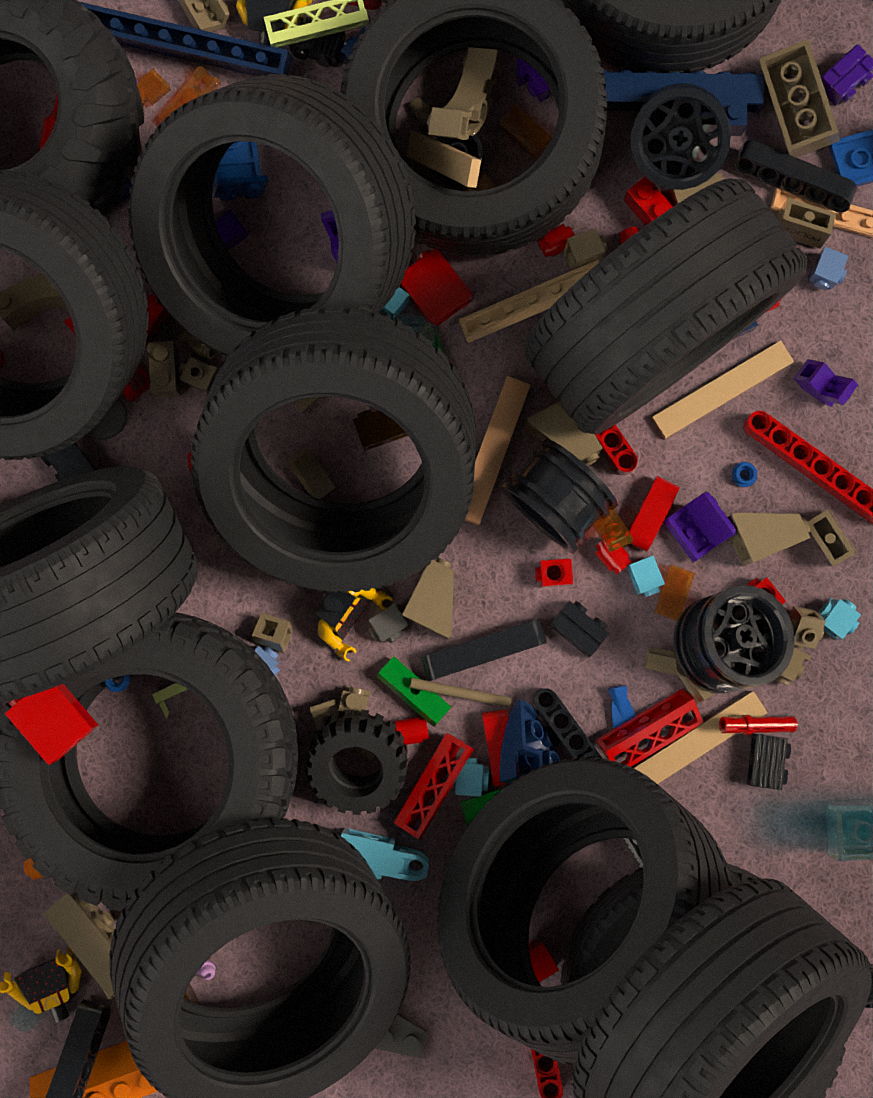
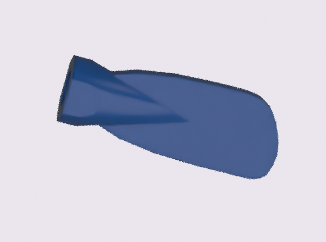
(620, 706)

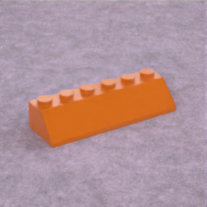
(111, 1077)

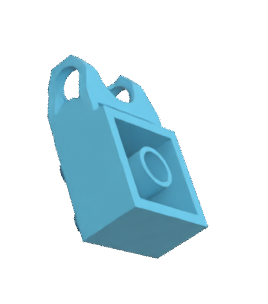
(386, 857)

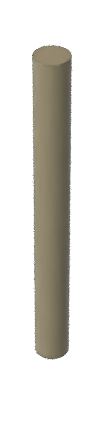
(460, 692)

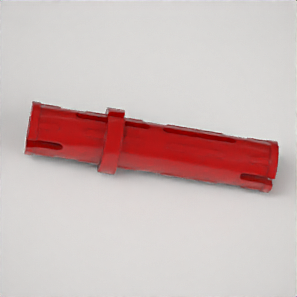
(749, 725)

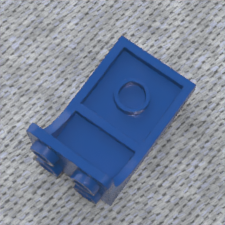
(854, 157)
(239, 173)

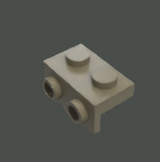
(206, 14)

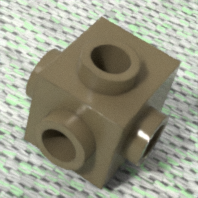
(807, 627)

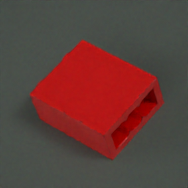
(435, 287)
(51, 721)

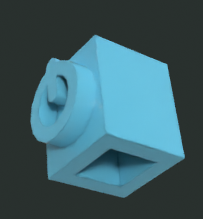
(839, 617)
(472, 778)

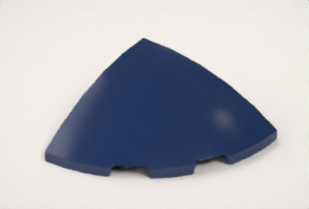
(525, 743)

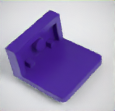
(700, 526)

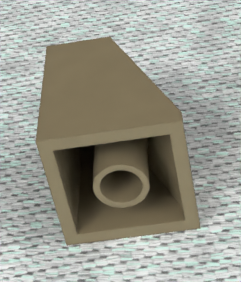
(557, 426)
(766, 534)
(433, 599)

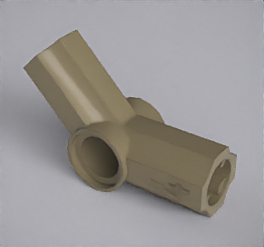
(666, 662)

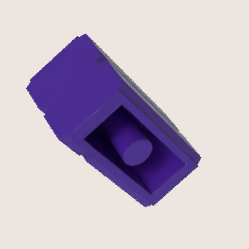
(847, 74)

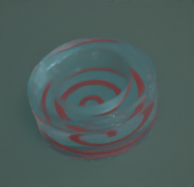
(25, 1019)

